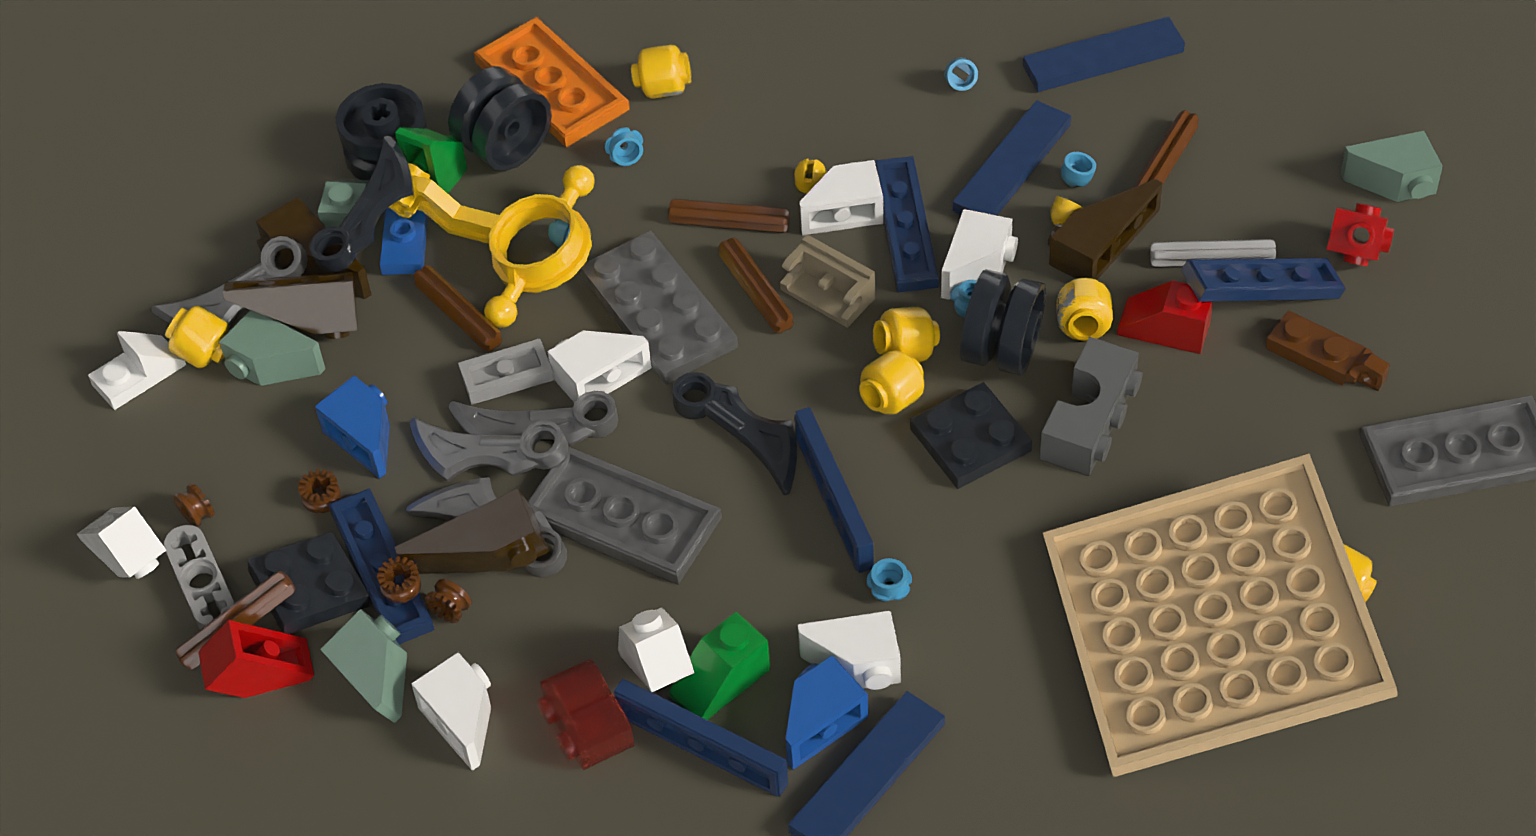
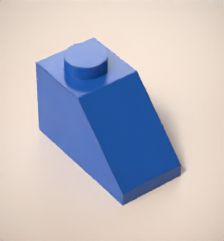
(358, 423)
(822, 709)

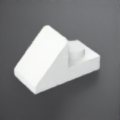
(140, 367)

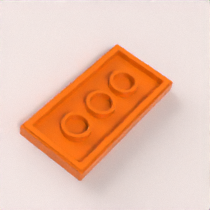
(576, 91)

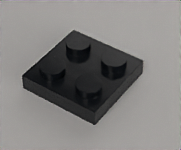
(970, 435)
(322, 581)

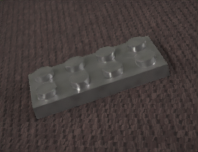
(659, 301)

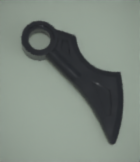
(387, 185)
(768, 439)

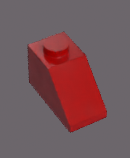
(1167, 317)
(253, 660)

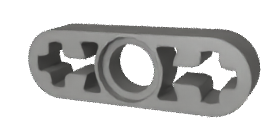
(187, 570)

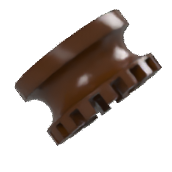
(325, 481)
(193, 506)
(411, 584)
(448, 600)

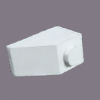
(843, 199)
(978, 244)
(598, 361)
(123, 542)
(860, 643)
(654, 649)
(457, 705)

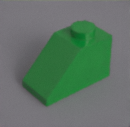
(434, 154)
(723, 667)

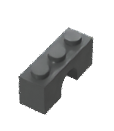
(1080, 434)

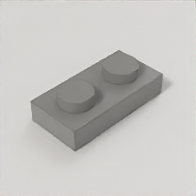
(505, 371)

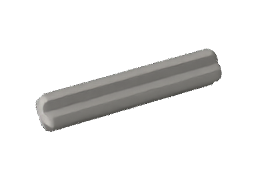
(1178, 252)

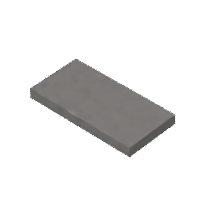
(1454, 450)
(625, 515)

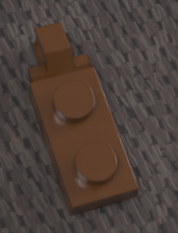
(1326, 352)

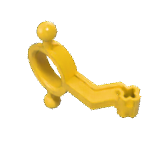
(500, 229)

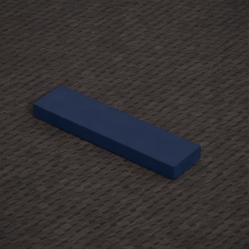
(1103, 54)
(1013, 160)
(906, 225)
(1262, 279)
(834, 490)
(370, 546)
(702, 738)
(869, 770)

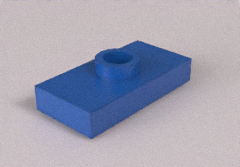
(403, 243)

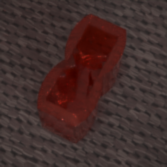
(586, 715)

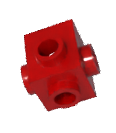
(1343, 238)

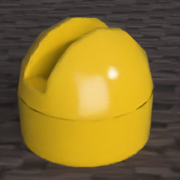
(808, 166)
(1062, 210)

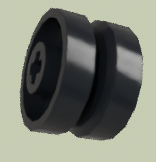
(369, 117)
(499, 118)
(1003, 322)

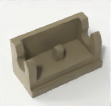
(828, 281)

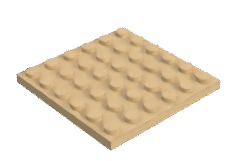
(1216, 616)

